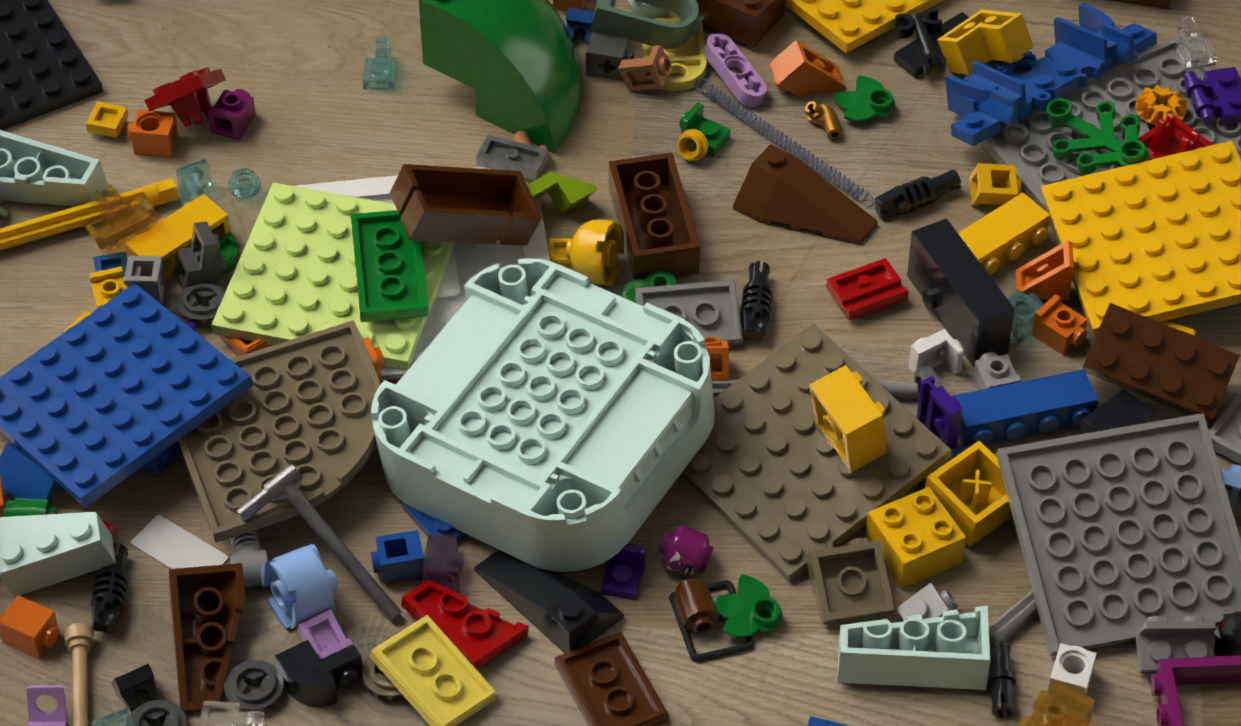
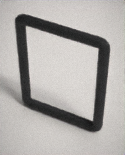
(687, 639)

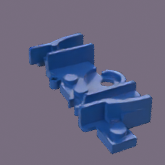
(1008, 96)

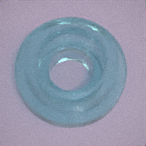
(244, 183)

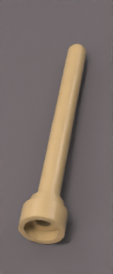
(79, 641)

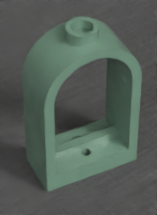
(646, 29)

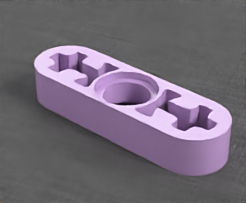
(746, 86)

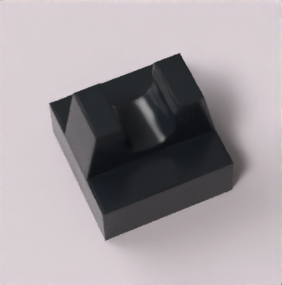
(135, 680)

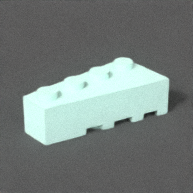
(46, 173)
(918, 651)

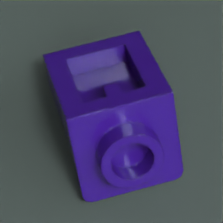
(625, 573)

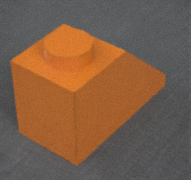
(805, 71)

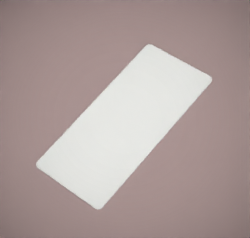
(176, 546)

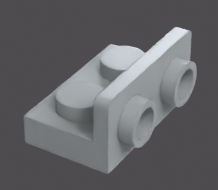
(1172, 639)

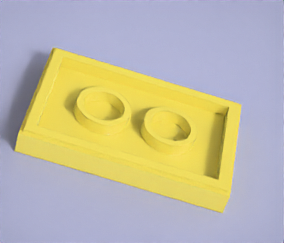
(433, 674)

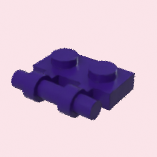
(1224, 89)

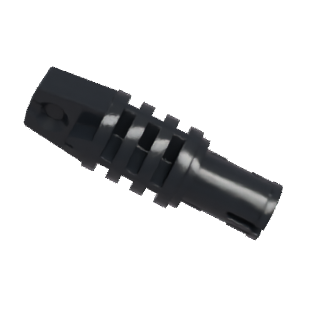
(915, 194)
(756, 302)
(109, 593)

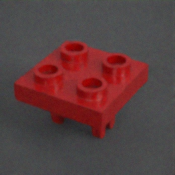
(188, 95)
(1172, 137)

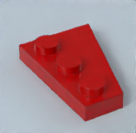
(474, 631)

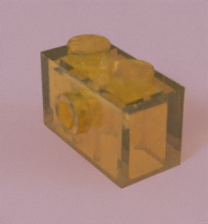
(1060, 707)

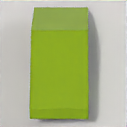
(563, 190)

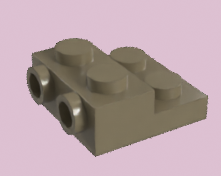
(850, 580)

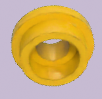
(684, 145)

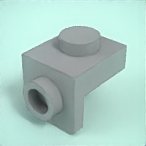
(928, 602)

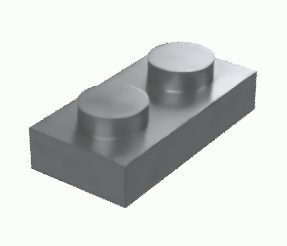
(511, 155)

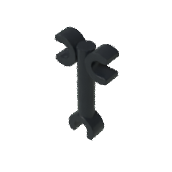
(922, 26)

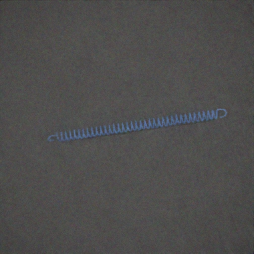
(786, 136)

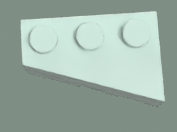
(52, 549)

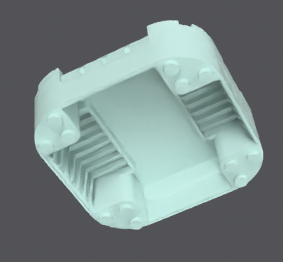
(546, 415)

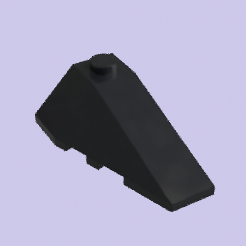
(556, 605)

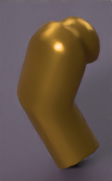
(824, 117)

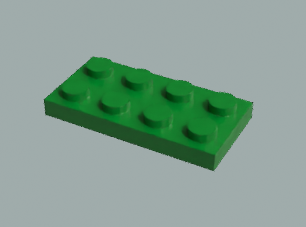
(387, 268)

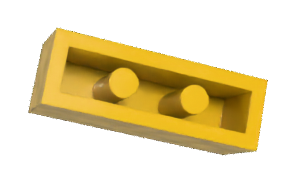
(176, 232)
(1007, 232)

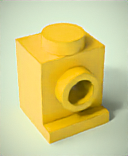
(994, 184)
(106, 285)

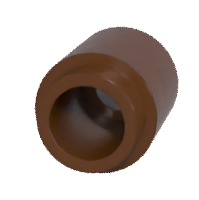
(695, 606)

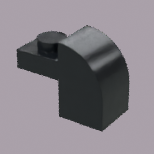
(316, 681)

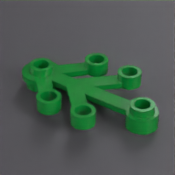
(1126, 153)

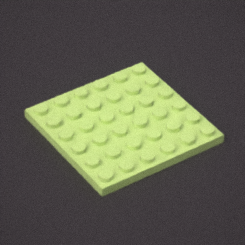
(303, 277)

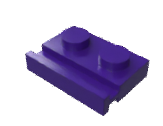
(939, 412)

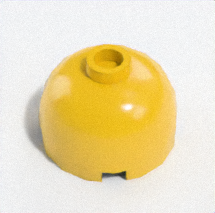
(595, 251)

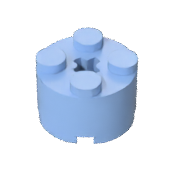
(299, 586)

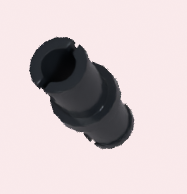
(1001, 680)

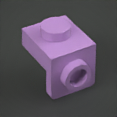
(324, 635)

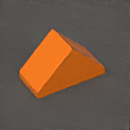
(1048, 273)

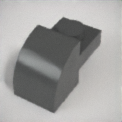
(202, 260)

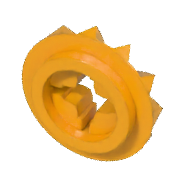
(1151, 113)

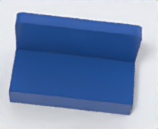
(24, 477)

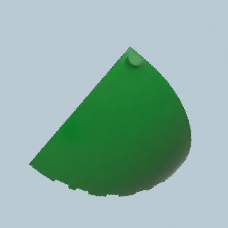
(512, 57)

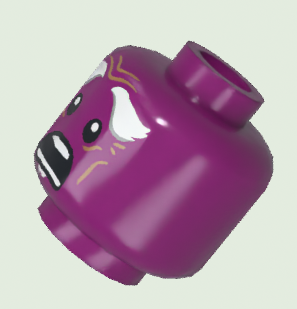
(685, 551)

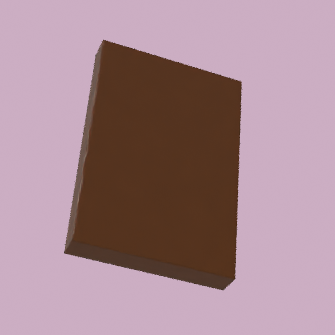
(611, 685)

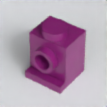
(232, 106)

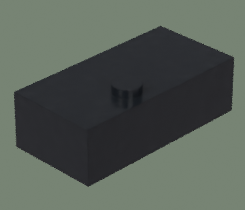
(959, 291)

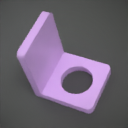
(40, 718)

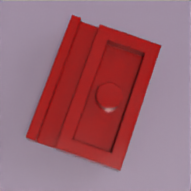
(867, 289)

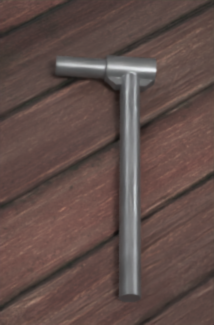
(286, 486)

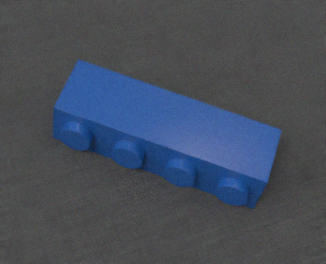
(1025, 408)

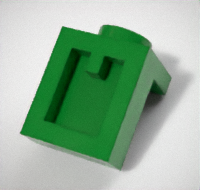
(715, 133)

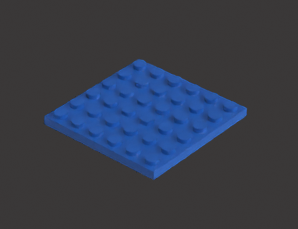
(114, 393)

